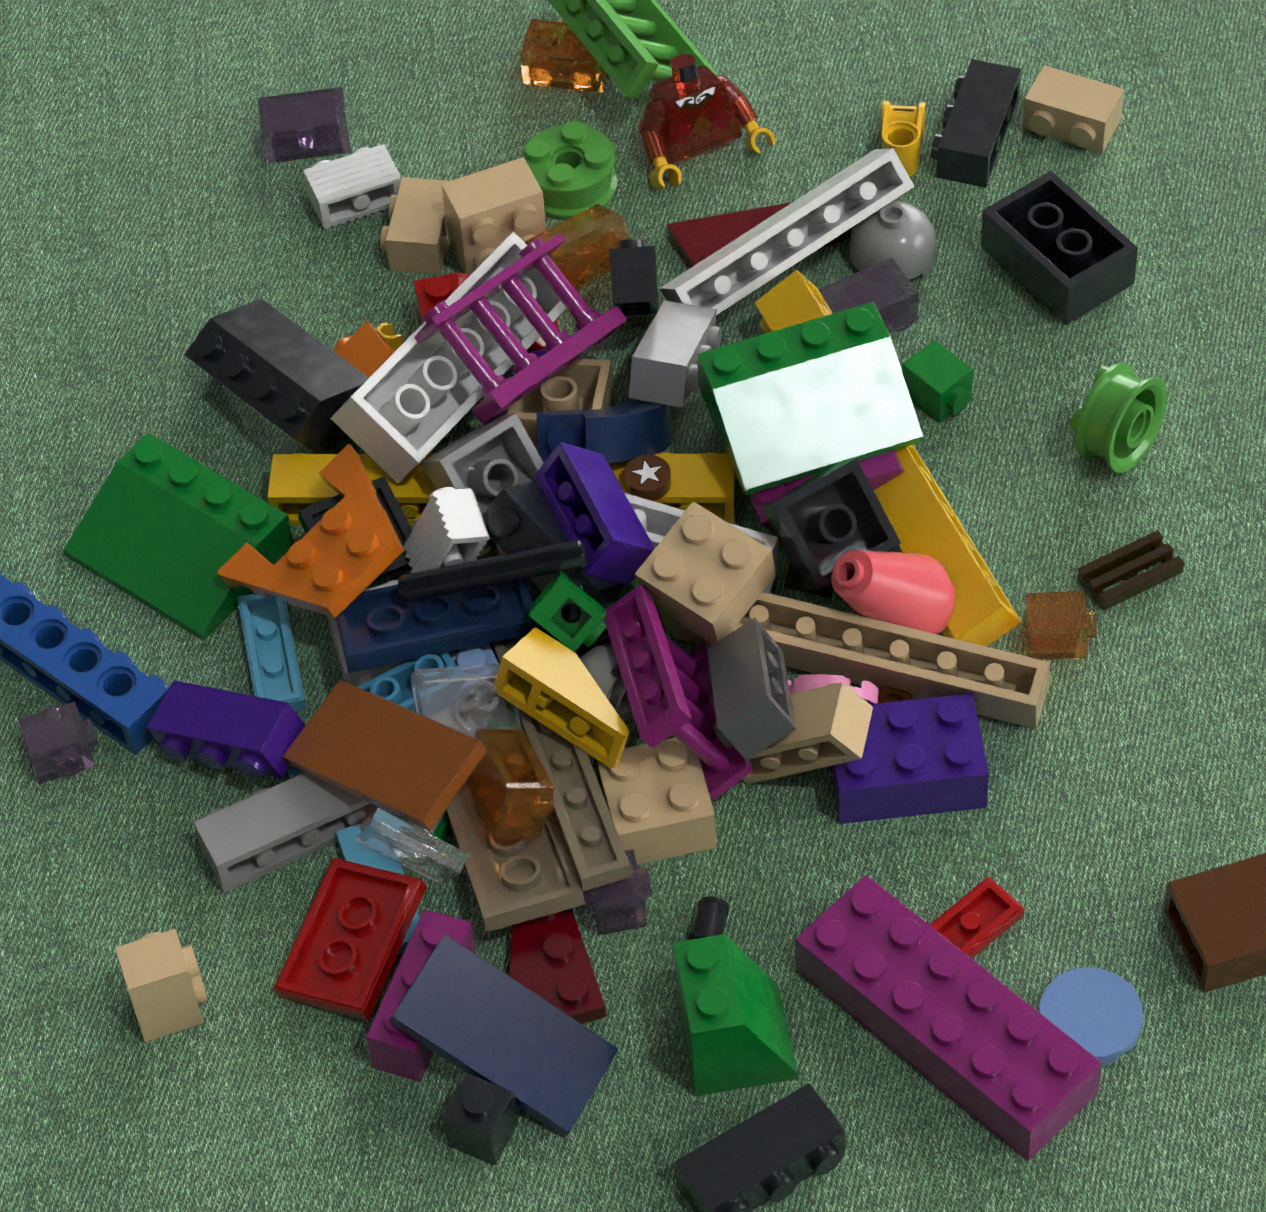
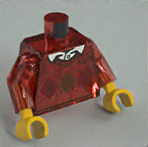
(694, 115)

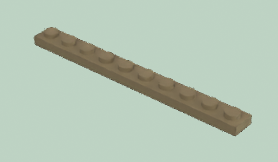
(577, 794)

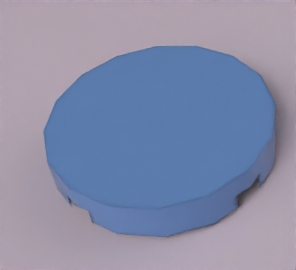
(1095, 1011)

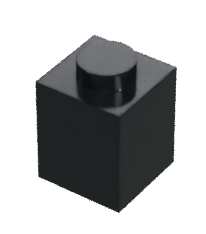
(480, 1119)

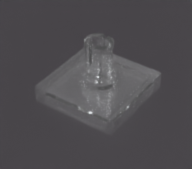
(463, 698)
(412, 846)

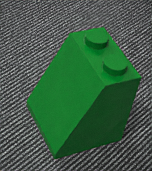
(730, 1018)

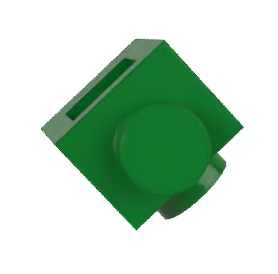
(572, 633)

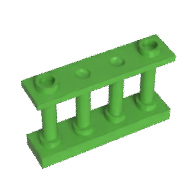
(628, 39)

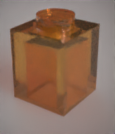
(1058, 625)

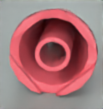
(896, 588)

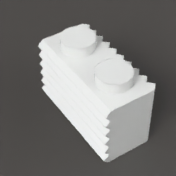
(352, 185)
(447, 531)

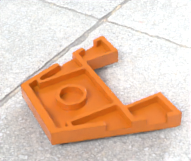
(335, 557)

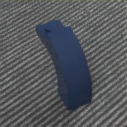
(614, 431)

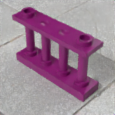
(528, 368)
(670, 689)

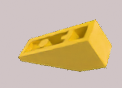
(562, 695)

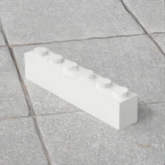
(792, 233)

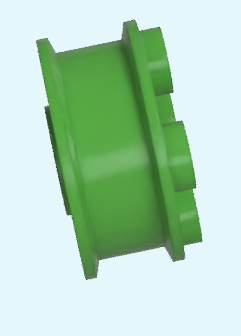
(572, 168)
(1119, 417)

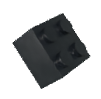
(827, 519)

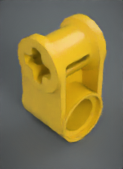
(904, 131)

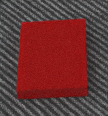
(350, 938)

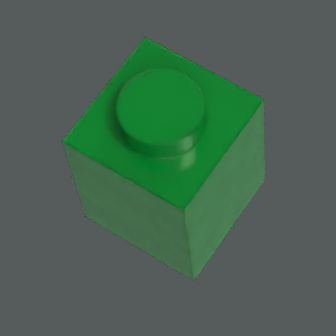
(938, 381)

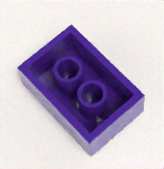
(915, 762)

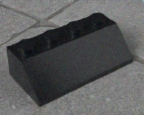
(278, 371)

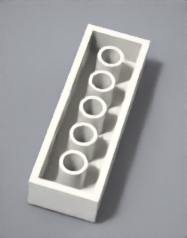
(426, 385)

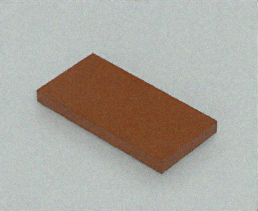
(385, 754)

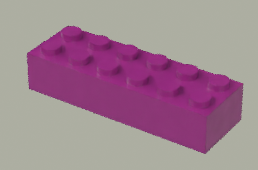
(948, 1017)

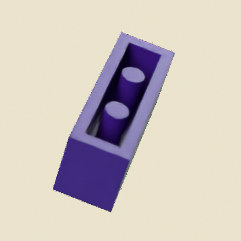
(595, 511)
(225, 729)

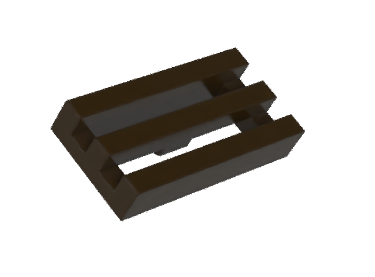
(1126, 564)

